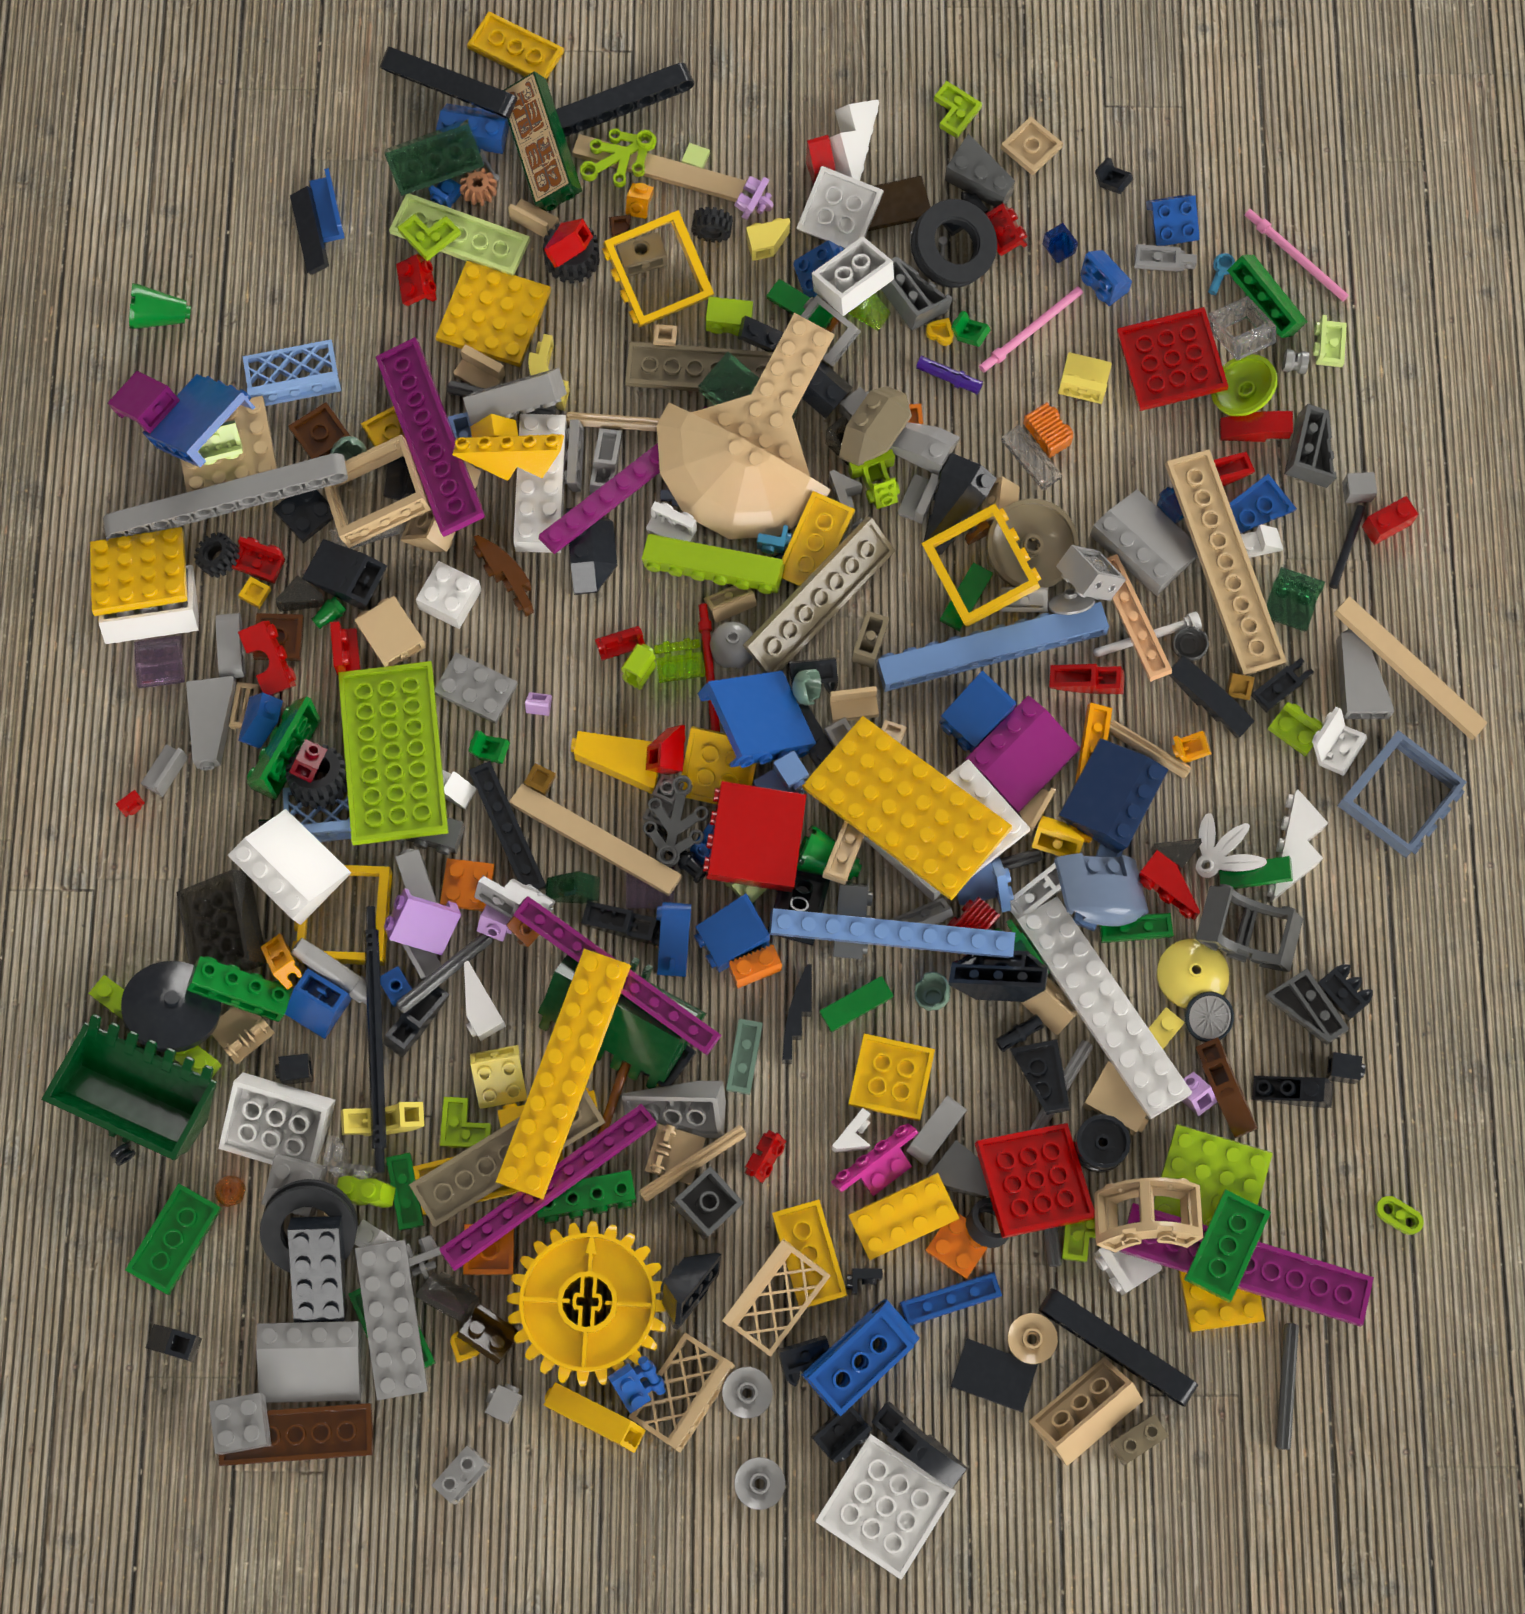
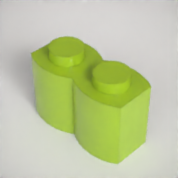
(639, 666)
(367, 1191)

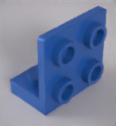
(1174, 219)

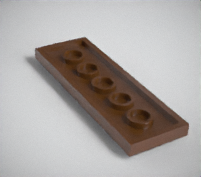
(312, 1435)

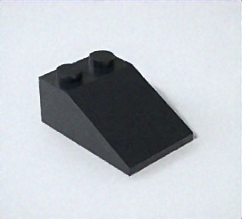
(807, 896)

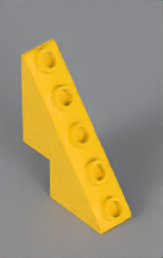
(506, 453)

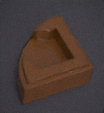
(619, 224)
(981, 532)

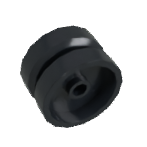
(1112, 1133)

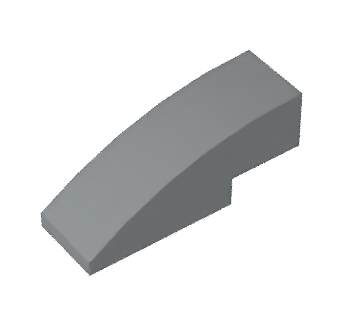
(605, 458)

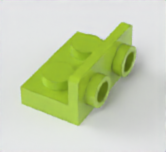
(1295, 728)

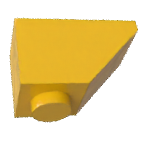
(1056, 838)

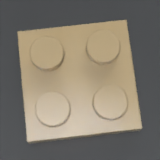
(1031, 145)

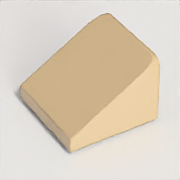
(665, 335)

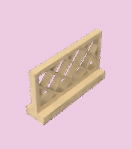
(756, 1288)
(703, 1398)

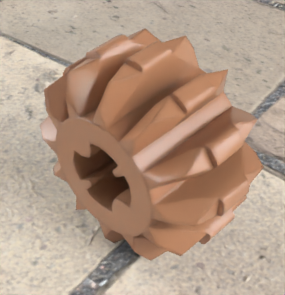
(478, 187)

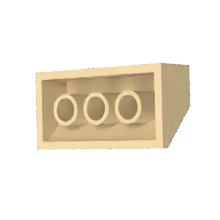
(423, 529)
(1086, 1411)

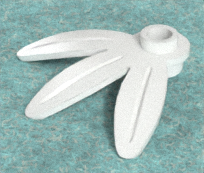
(1226, 844)

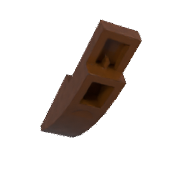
(504, 569)
(1226, 1088)

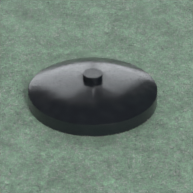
(164, 1011)

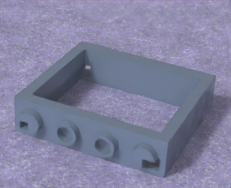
(1428, 763)

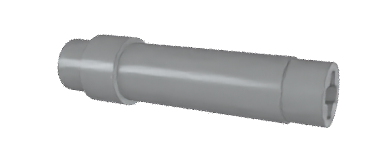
(331, 969)

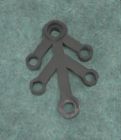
(674, 825)

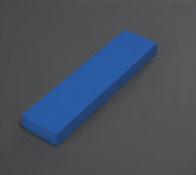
(951, 1299)

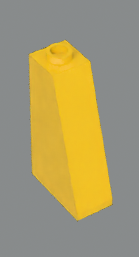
(616, 757)
(594, 1417)

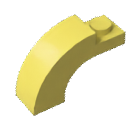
(540, 361)
(399, 1119)

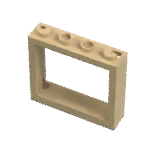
(388, 516)

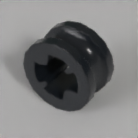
(123, 1153)

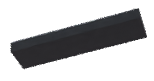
(309, 230)

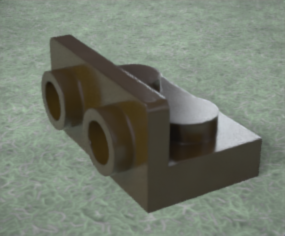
(488, 1334)

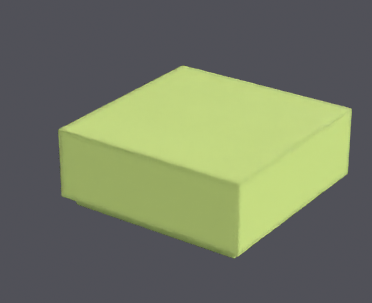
(696, 155)

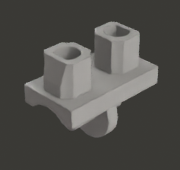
(429, 1250)

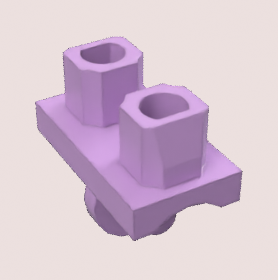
(748, 204)

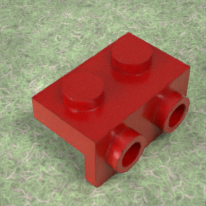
(416, 280)
(259, 560)

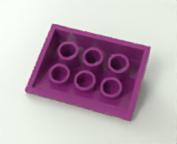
(1024, 753)

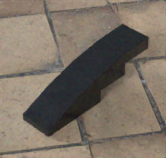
(1211, 696)
(622, 923)
(800, 1007)

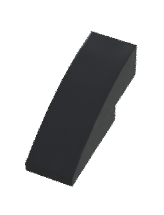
(414, 1022)

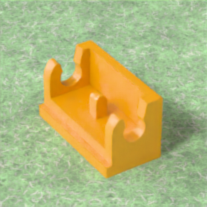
(280, 960)

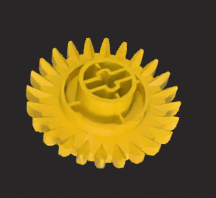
(574, 1262)

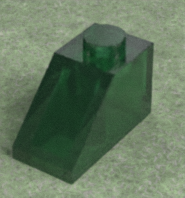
(573, 887)

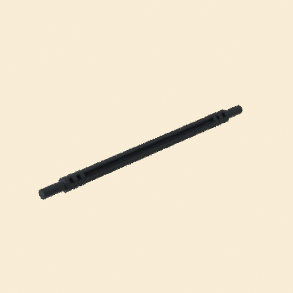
(375, 1040)

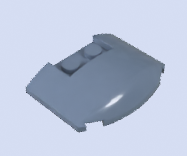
(1102, 888)

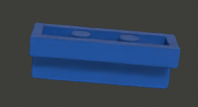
(327, 208)

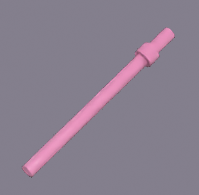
(1264, 226)
(999, 354)

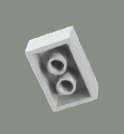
(853, 276)

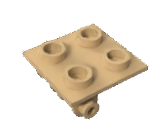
(241, 1033)
(671, 1149)

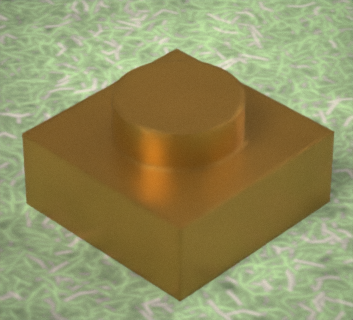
(1240, 686)
(540, 779)

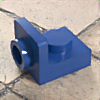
(445, 193)

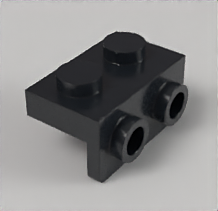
(841, 1434)

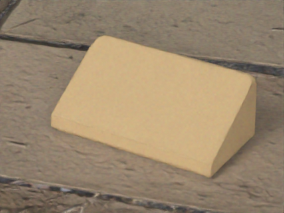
(730, 602)

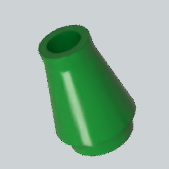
(329, 612)

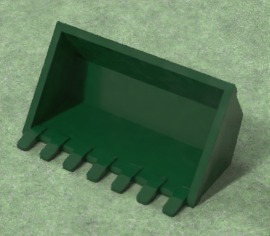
(631, 1033)
(133, 1090)

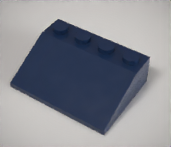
(1113, 794)

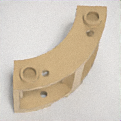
(1117, 1237)

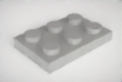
(476, 687)

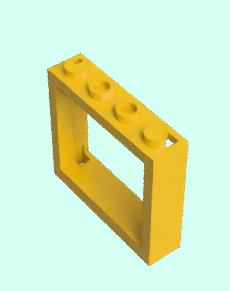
(692, 258)
(1021, 555)
(382, 912)

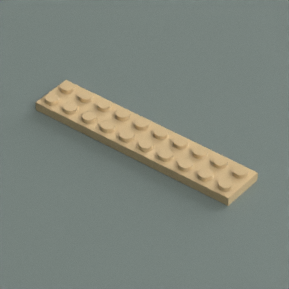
(1225, 563)

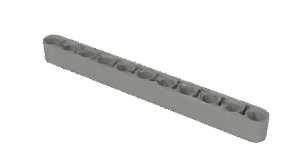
(227, 497)

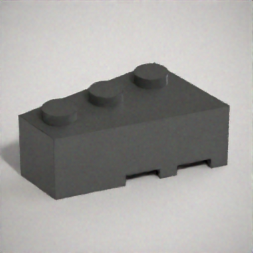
(979, 174)
(914, 297)
(1310, 448)
(852, 901)
(1309, 1006)

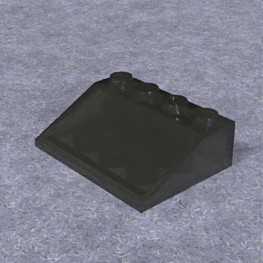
(222, 921)

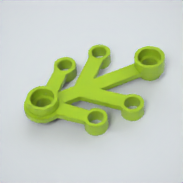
(619, 154)

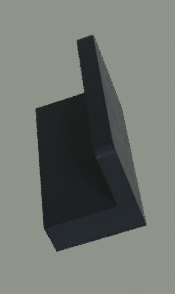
(398, 480)

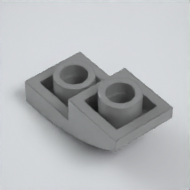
(666, 793)

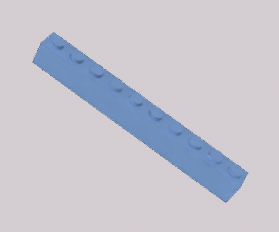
(989, 647)
(891, 933)

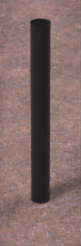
(1347, 546)

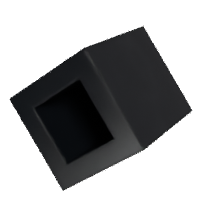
(1345, 1068)
(294, 1069)

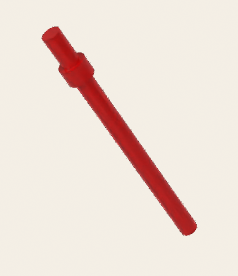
(705, 628)

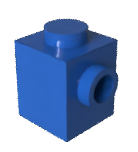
(394, 984)

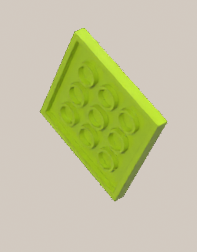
(1215, 1166)

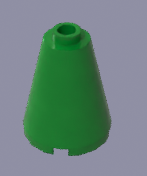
(155, 308)
(815, 853)

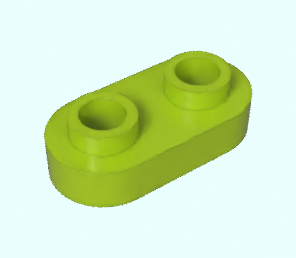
(1398, 1215)

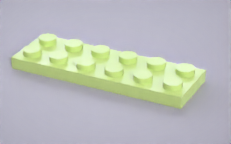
(479, 239)

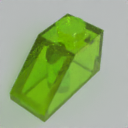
(871, 312)

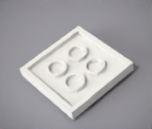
(839, 208)

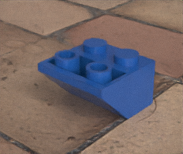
(1104, 277)
(317, 1003)

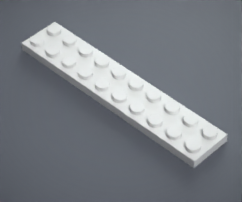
(1104, 1008)

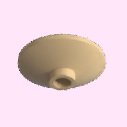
(1045, 1336)

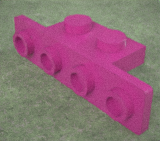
(880, 1165)

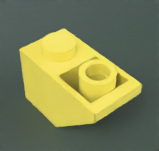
(766, 237)

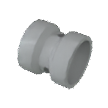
(1295, 361)

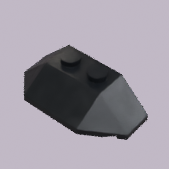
(593, 556)
(999, 978)
(688, 1285)

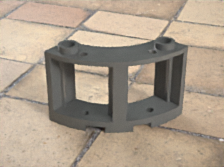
(1213, 922)

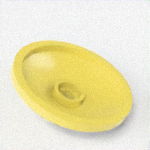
(1176, 974)

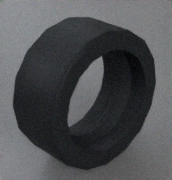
(977, 1231)

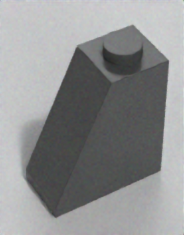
(962, 1172)

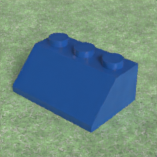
(488, 127)

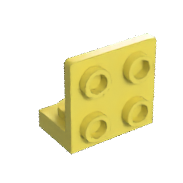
(1085, 378)
(498, 1076)

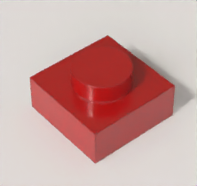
(130, 804)

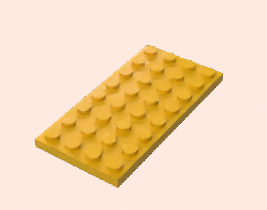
(907, 807)

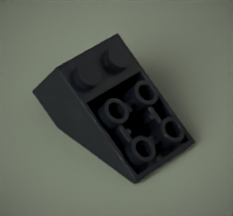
(345, 573)

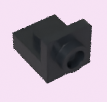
(866, 1275)

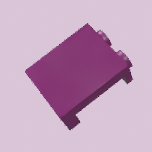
(143, 401)

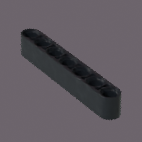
(448, 82)
(625, 98)
(1118, 1347)

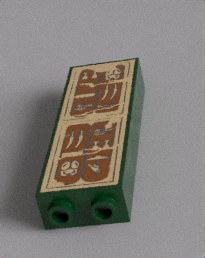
(542, 143)

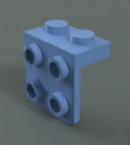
(989, 884)

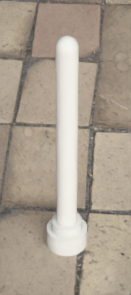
(1191, 619)

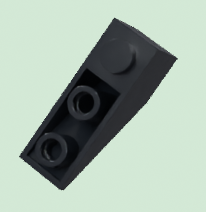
(1293, 1091)

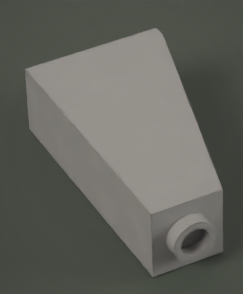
(1360, 681)
(209, 717)

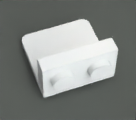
(1337, 744)
(1125, 1270)

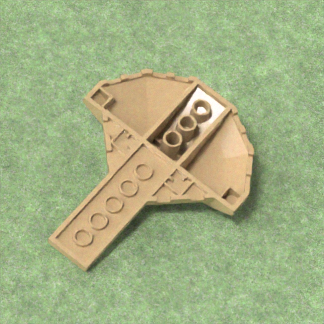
(742, 459)

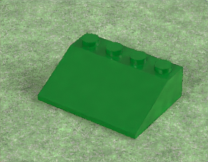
(297, 724)

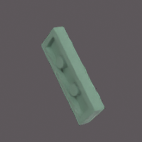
(744, 1056)

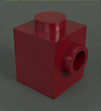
(308, 760)

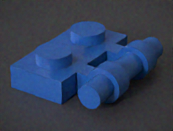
(629, 1387)

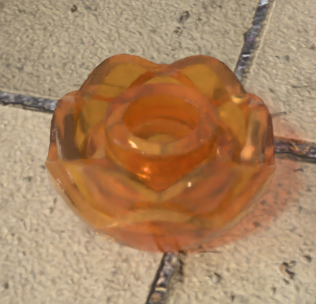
(233, 1198)

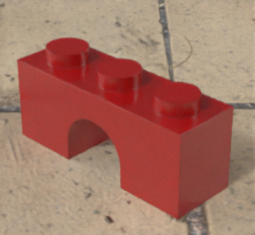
(278, 675)

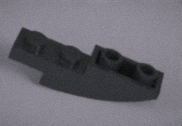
(919, 1447)

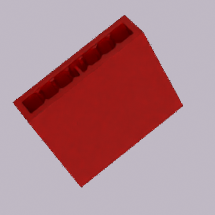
(755, 836)

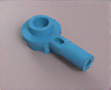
(1221, 265)

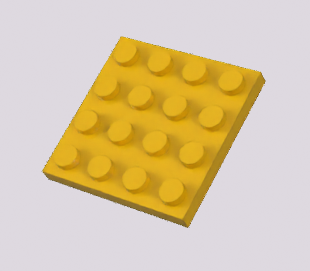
(493, 313)
(138, 571)

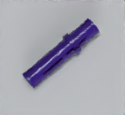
(950, 375)

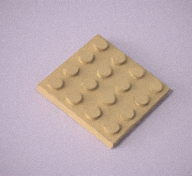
(257, 451)

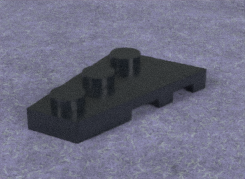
(1045, 1074)

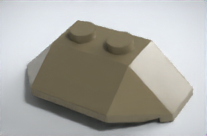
(875, 425)

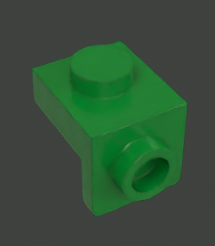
(969, 331)
(488, 747)

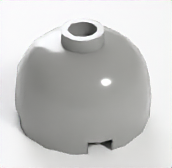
(728, 646)

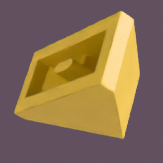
(494, 426)

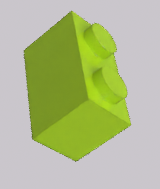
(725, 314)

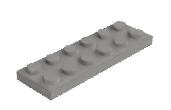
(391, 1320)

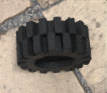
(712, 224)
(209, 548)

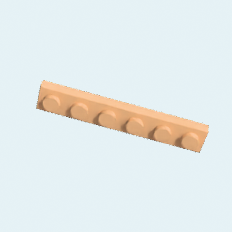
(1139, 627)

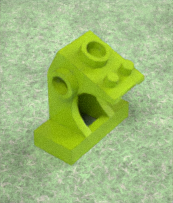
(873, 470)

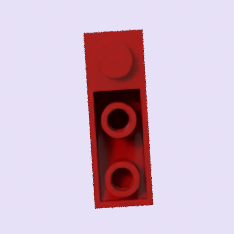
(1166, 880)

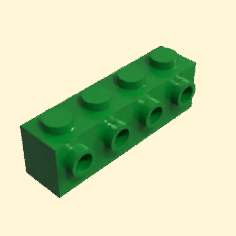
(1267, 295)
(239, 988)
(593, 1195)

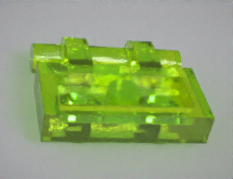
(679, 666)

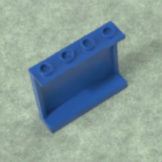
(196, 417)
(759, 717)

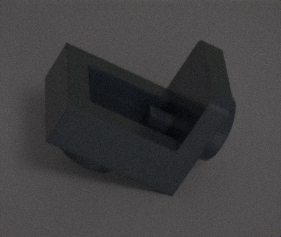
(1112, 177)

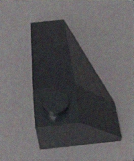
(959, 495)

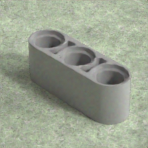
(229, 645)
(936, 1130)

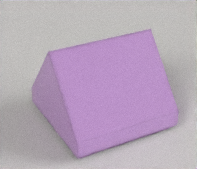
(538, 703)

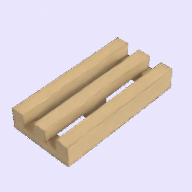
(240, 685)

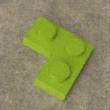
(961, 108)
(429, 240)
(455, 1129)
(1077, 1240)

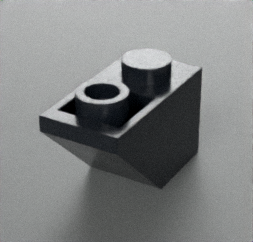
(173, 1343)

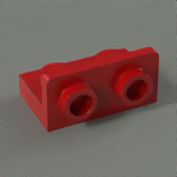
(1006, 229)
(344, 648)

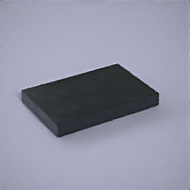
(993, 1375)

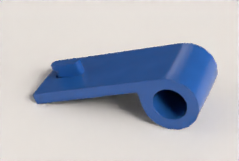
(674, 938)

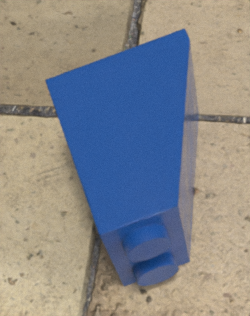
(976, 712)
(732, 933)

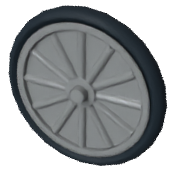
(1209, 1016)

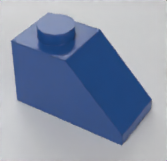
(260, 719)

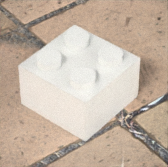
(448, 594)

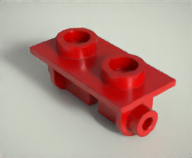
(619, 642)
(761, 1166)

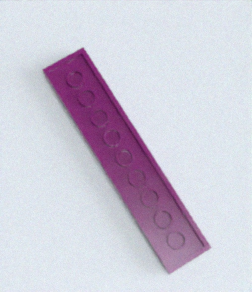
(429, 437)
(1274, 1275)

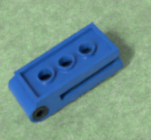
(895, 1340)

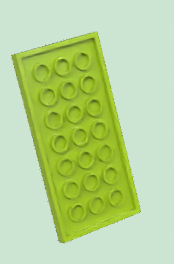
(392, 753)

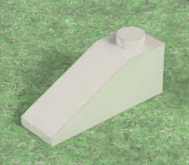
(1036, 892)
(480, 1010)

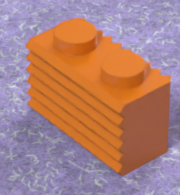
(1048, 429)
(755, 966)

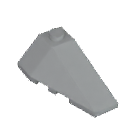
(925, 446)
(686, 1106)

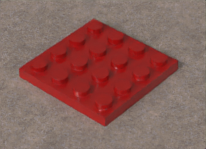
(1172, 359)
(1034, 1180)

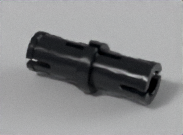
(1019, 1033)

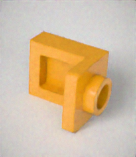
(638, 200)
(1191, 747)

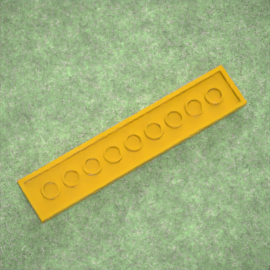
(563, 1074)

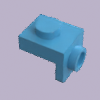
(771, 544)

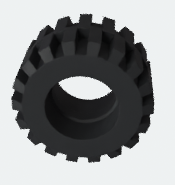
(578, 266)
(321, 791)

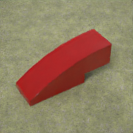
(1257, 426)
(1234, 467)
(1087, 678)

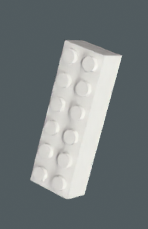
(539, 499)

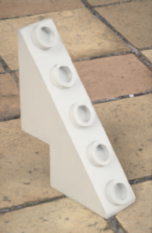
(852, 142)
(1299, 828)

